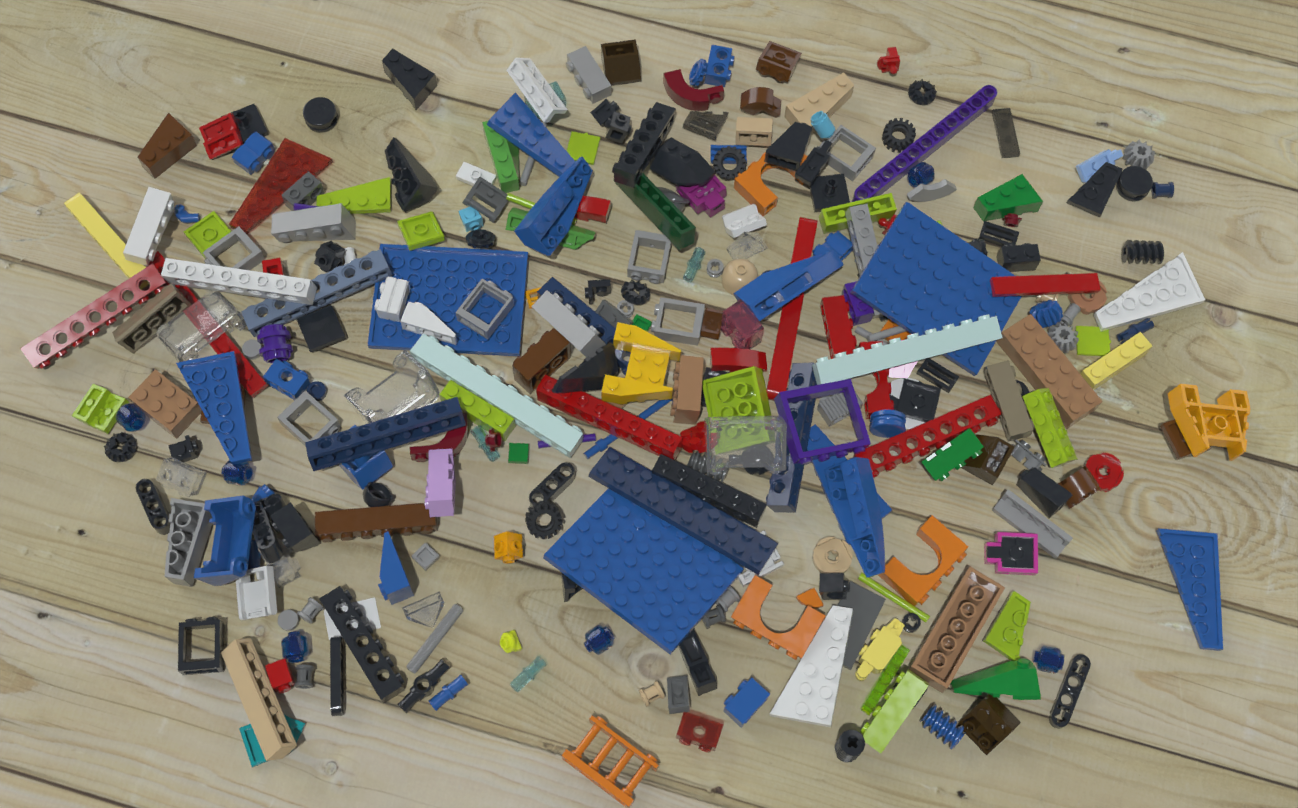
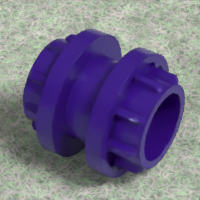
(274, 342)

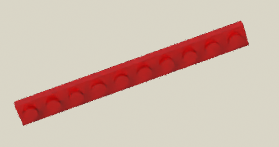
(247, 374)

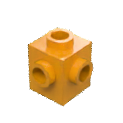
(508, 547)

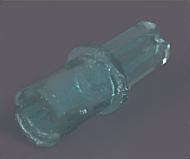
(694, 264)
(480, 435)
(528, 674)

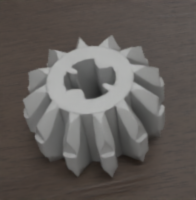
(1139, 154)
(1068, 337)

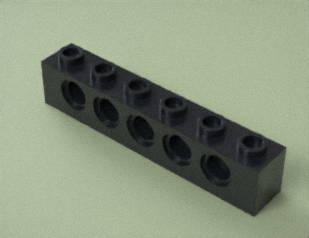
(644, 144)
(711, 491)
(385, 689)

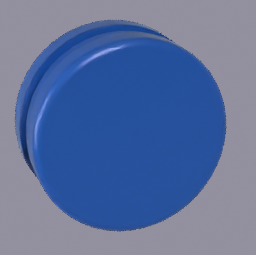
(887, 423)

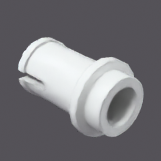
(349, 255)

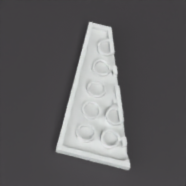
(1159, 293)
(816, 680)

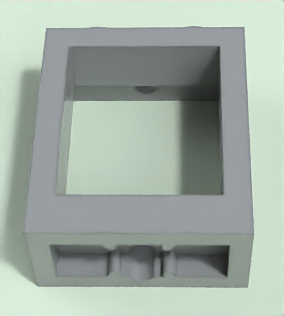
(867, 153)
(230, 239)
(650, 240)
(475, 323)
(675, 335)
(298, 407)

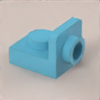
(471, 219)

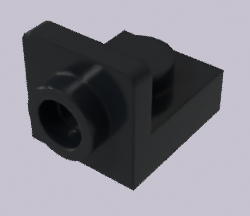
(604, 110)
(598, 288)
(184, 450)

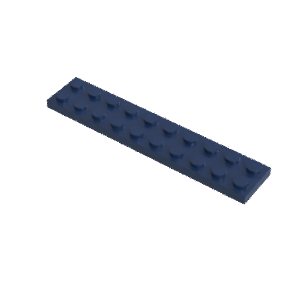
(683, 510)

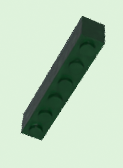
(661, 212)

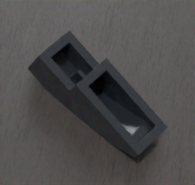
(697, 664)

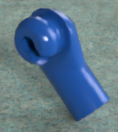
(184, 216)

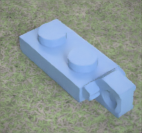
(1090, 166)

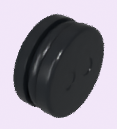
(320, 114)
(1134, 183)

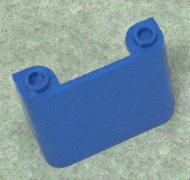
(231, 540)

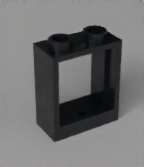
(201, 667)

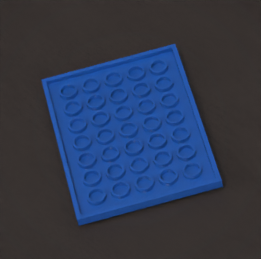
(933, 279)
(441, 282)
(643, 568)

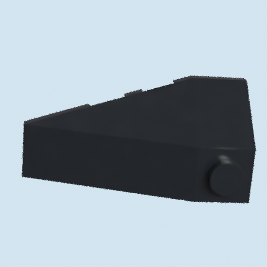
(411, 180)
(590, 372)

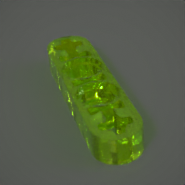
(885, 680)

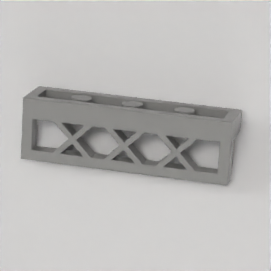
(1028, 520)

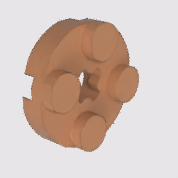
(1092, 304)

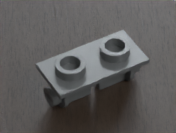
(1022, 450)

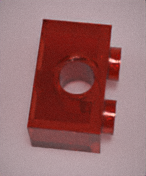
(711, 730)

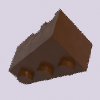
(166, 146)

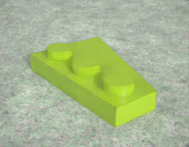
(1008, 627)

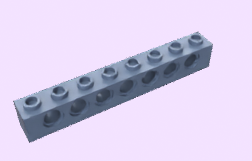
(326, 295)

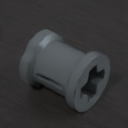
(720, 617)
(304, 676)

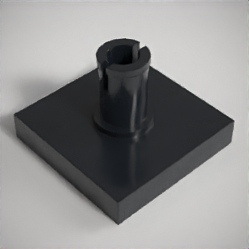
(249, 121)
(828, 191)

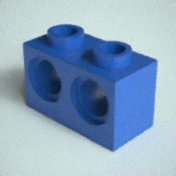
(717, 65)

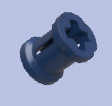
(1162, 189)

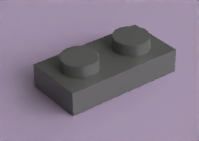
(612, 314)
(678, 694)

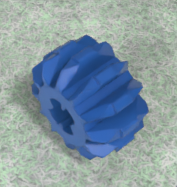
(1047, 313)

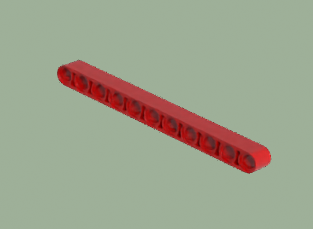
(790, 315)

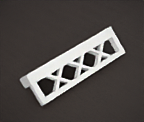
(535, 89)

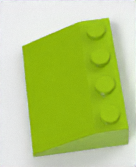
(737, 394)

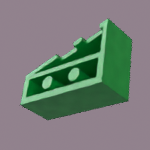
(1012, 197)
(953, 455)

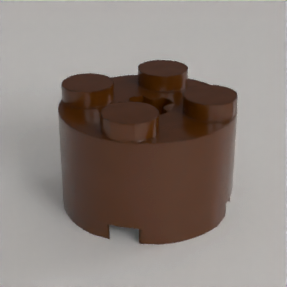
(1080, 485)

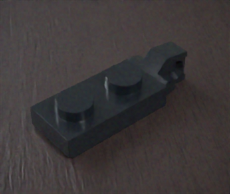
(814, 163)

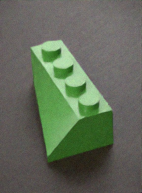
(504, 159)

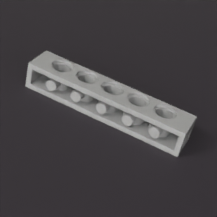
(862, 238)

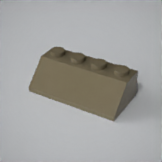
(145, 322)

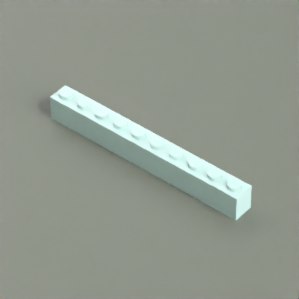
(907, 351)
(474, 378)

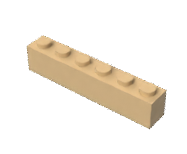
(258, 699)

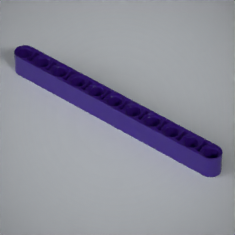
(930, 140)

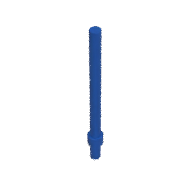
(602, 444)

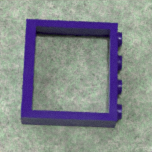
(844, 386)

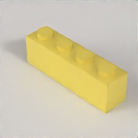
(1116, 361)

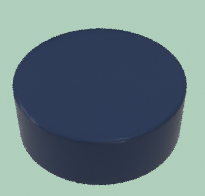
(317, 390)

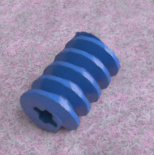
(942, 726)

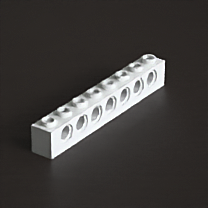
(239, 281)

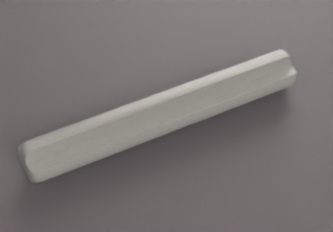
(434, 639)

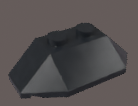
(681, 164)

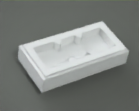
(470, 174)

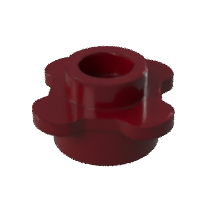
(1011, 220)
(493, 440)

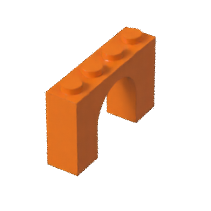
(753, 189)
(948, 551)
(748, 615)

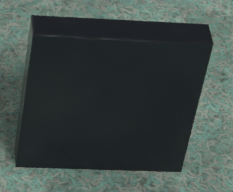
(918, 400)

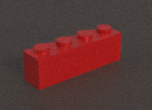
(837, 325)

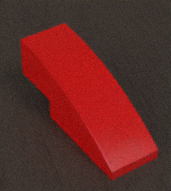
(593, 208)
(736, 359)

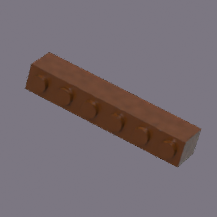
(373, 522)

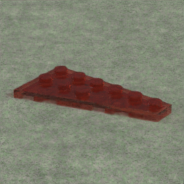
(283, 170)

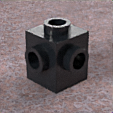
(618, 127)
(329, 256)

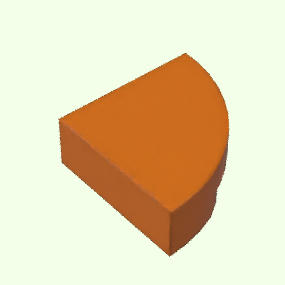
(810, 598)

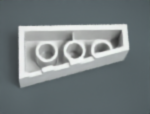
(149, 226)

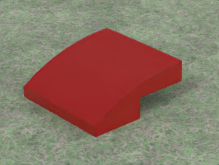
(221, 136)

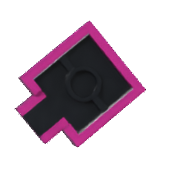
(1013, 553)

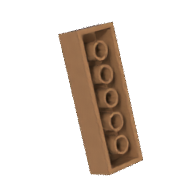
(1049, 368)
(956, 629)

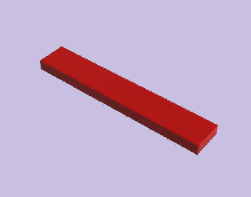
(1045, 284)

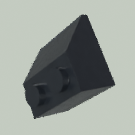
(294, 529)

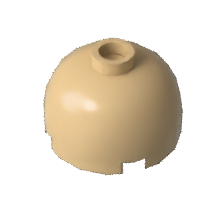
(738, 274)

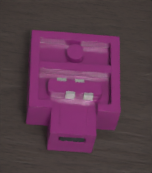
(706, 197)

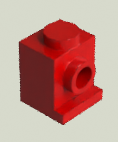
(273, 266)

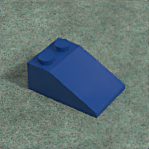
(367, 468)
(392, 575)

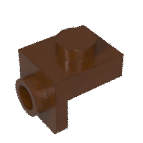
(711, 323)

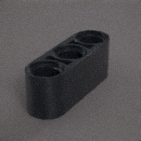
(553, 478)
(150, 498)

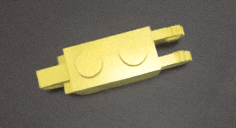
(881, 650)

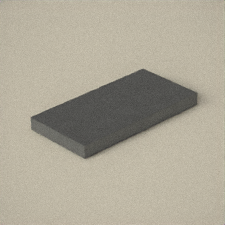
(865, 608)

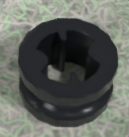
(914, 617)

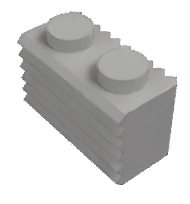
(835, 408)

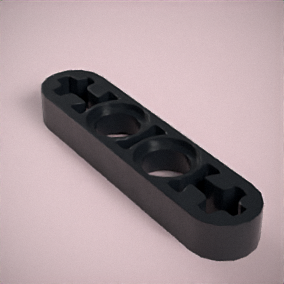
(336, 676)
(1072, 692)

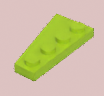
(362, 198)

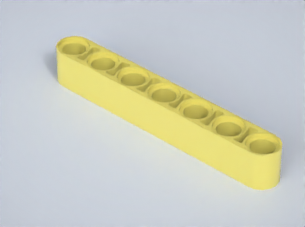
(103, 235)

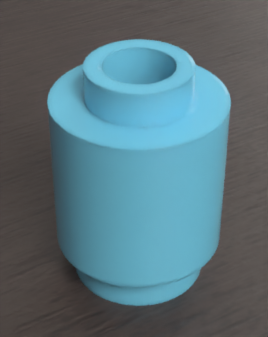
(822, 125)

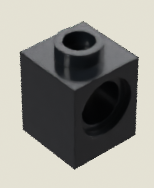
(833, 586)

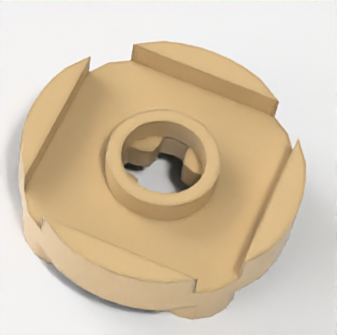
(835, 546)

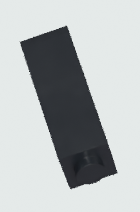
(790, 147)
(1043, 491)

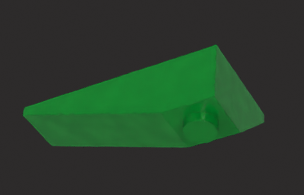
(1010, 678)

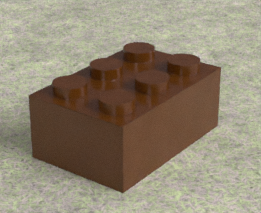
(541, 360)

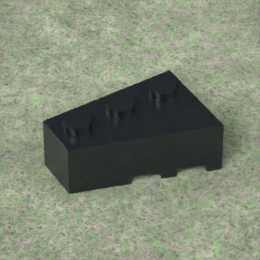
(410, 77)

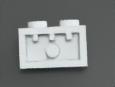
(743, 220)

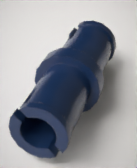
(1134, 329)

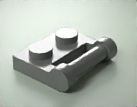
(488, 194)

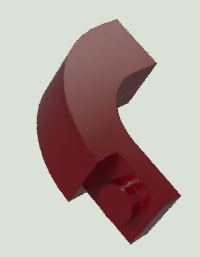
(687, 96)
(454, 439)

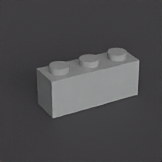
(588, 75)

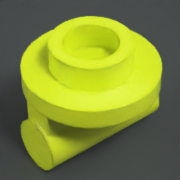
(509, 642)

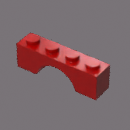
(880, 397)

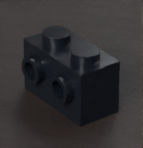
(1019, 257)

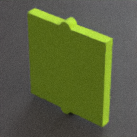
(583, 145)
(1092, 341)

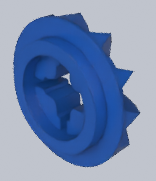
(698, 72)

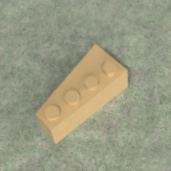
(825, 98)

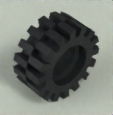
(901, 126)
(729, 152)
(547, 530)

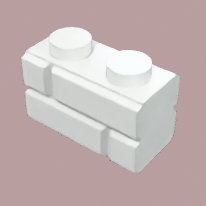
(393, 299)

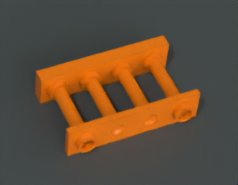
(591, 769)

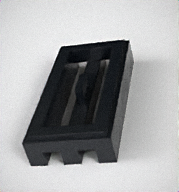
(999, 232)
(927, 364)

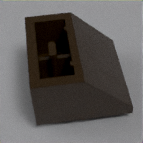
(621, 62)
(992, 460)
(989, 723)

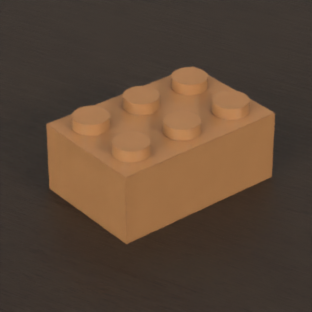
(687, 390)
(165, 404)

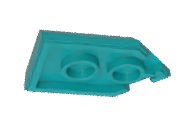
(252, 745)

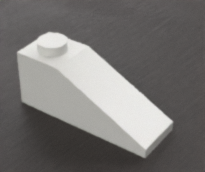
(421, 320)

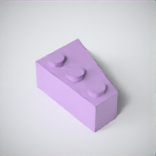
(440, 483)

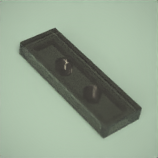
(1005, 133)

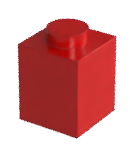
(280, 676)

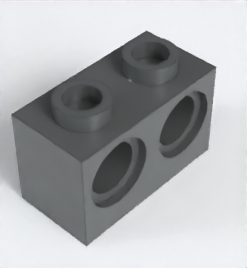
(303, 191)

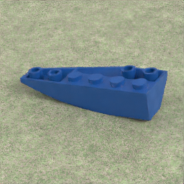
(555, 210)
(785, 283)
(859, 512)

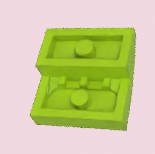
(99, 408)

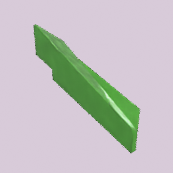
(573, 239)

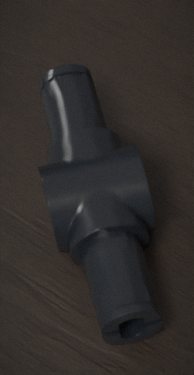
(416, 694)

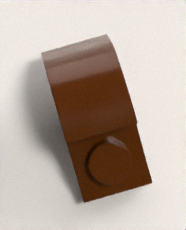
(760, 99)

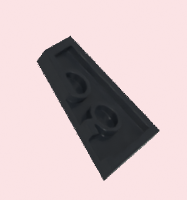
(1097, 190)

